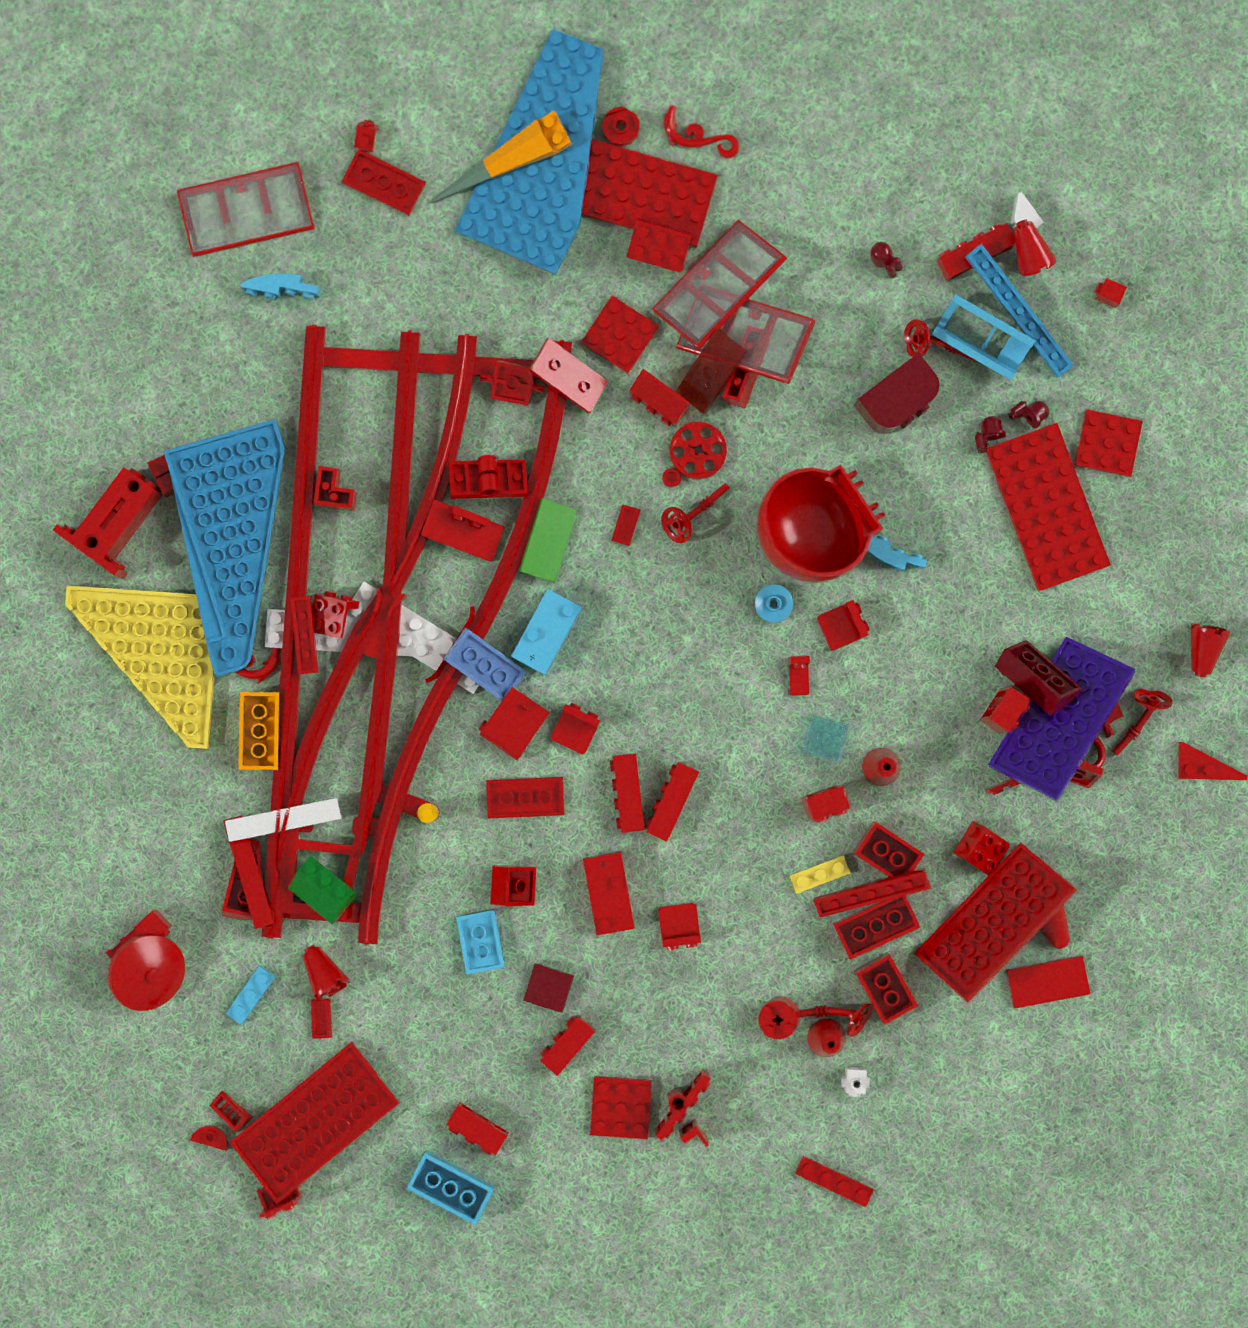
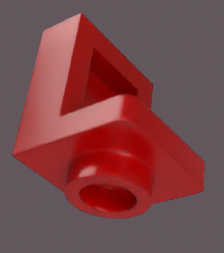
(366, 135)

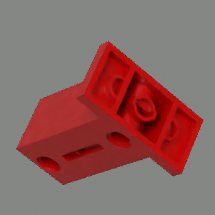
(114, 520)

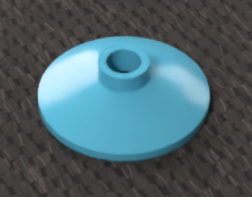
(781, 596)

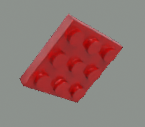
(620, 334)
(1108, 443)
(620, 1107)

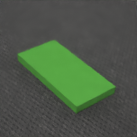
(547, 540)

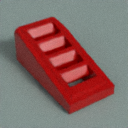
(246, 1117)

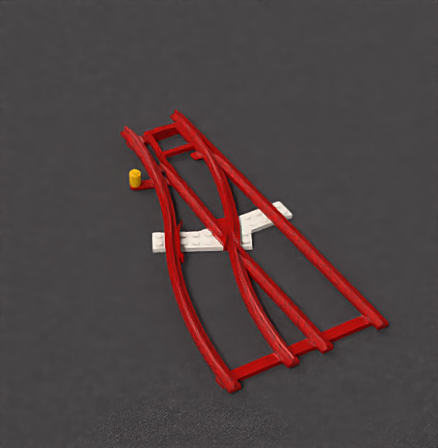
(381, 622)

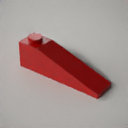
(235, 901)

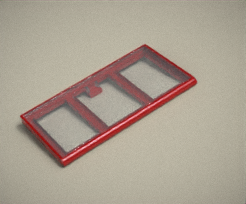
(245, 209)
(719, 284)
(769, 335)

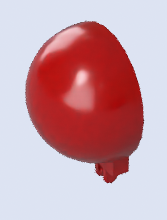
(816, 524)

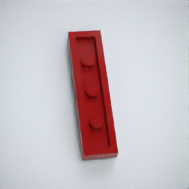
(304, 635)
(834, 1181)

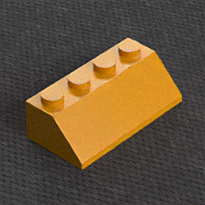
(258, 731)

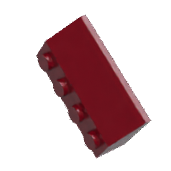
(1037, 677)

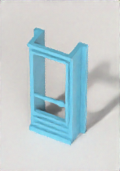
(1012, 352)

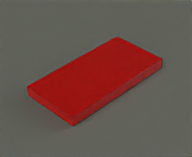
(383, 182)
(525, 797)
(1048, 982)

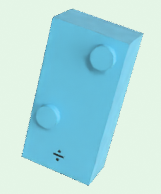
(546, 632)
(451, 1187)

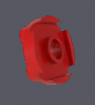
(627, 118)

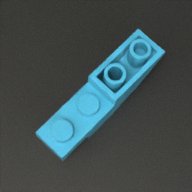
(273, 285)
(896, 559)

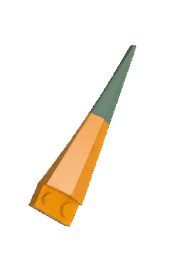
(535, 142)

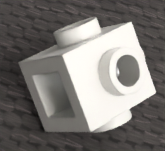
(851, 1075)

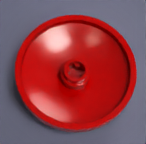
(146, 972)

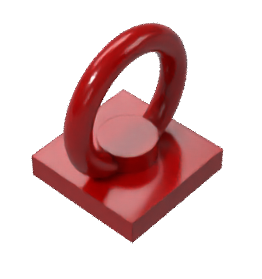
(1088, 773)

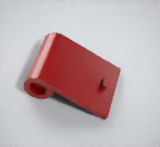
(513, 726)

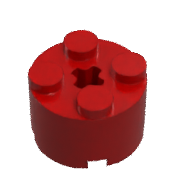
(773, 1027)

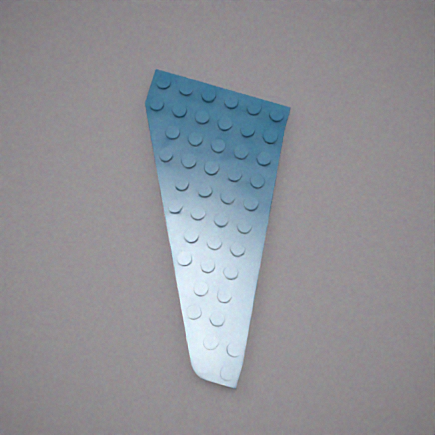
(226, 516)

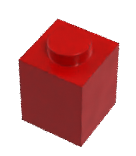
(1110, 292)

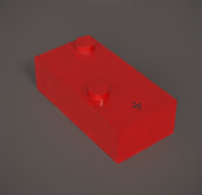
(608, 893)
(876, 926)

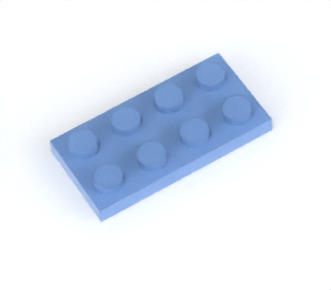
(484, 664)

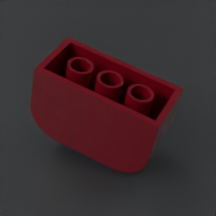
(899, 396)

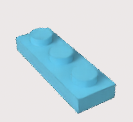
(250, 995)

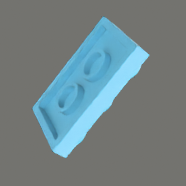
(480, 941)

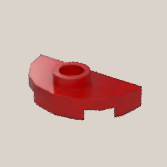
(210, 1136)

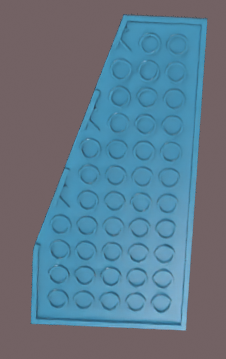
(539, 206)

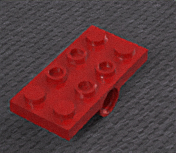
(488, 478)
(678, 1110)

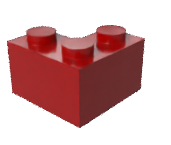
(328, 491)

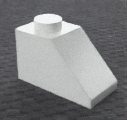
(1024, 210)

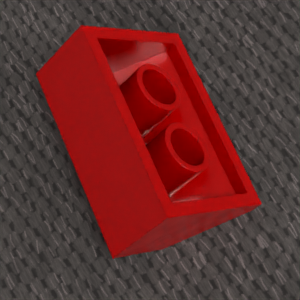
(658, 398)

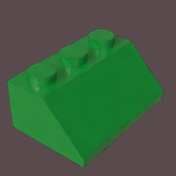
(322, 890)

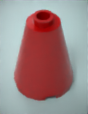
(1031, 249)
(1206, 647)
(874, 767)
(1057, 930)
(323, 973)
(821, 1033)

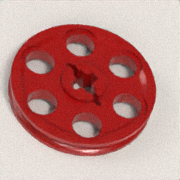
(706, 446)

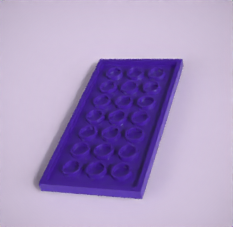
(1048, 748)

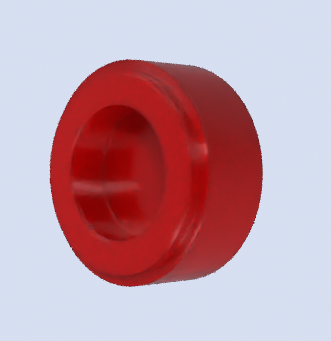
(671, 477)

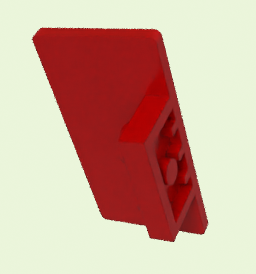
(462, 530)

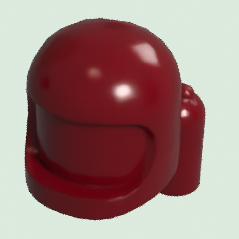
(883, 257)
(1034, 413)
(991, 430)

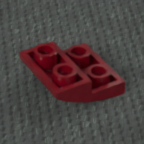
(548, 988)

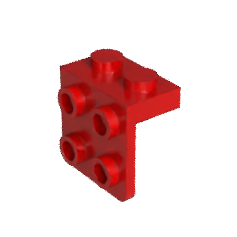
(331, 613)
(843, 625)
(575, 728)
(981, 848)
(679, 926)
(271, 1209)

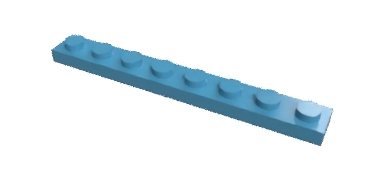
(1019, 310)

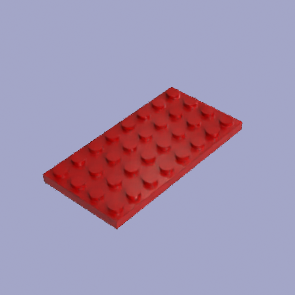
(637, 185)
(1047, 507)
(995, 922)
(314, 1122)

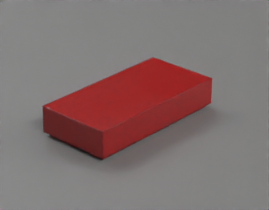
(625, 525)
(321, 1019)

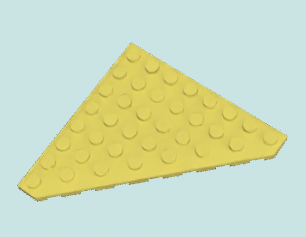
(159, 647)

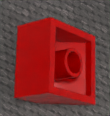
(513, 885)

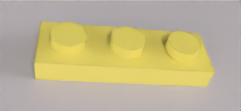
(819, 874)

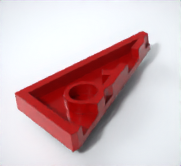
(1198, 765)

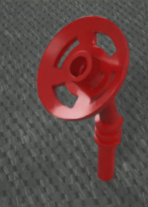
(923, 338)
(684, 521)
(1151, 705)
(856, 1017)

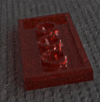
(711, 371)

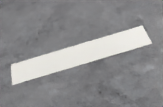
(298, 817)

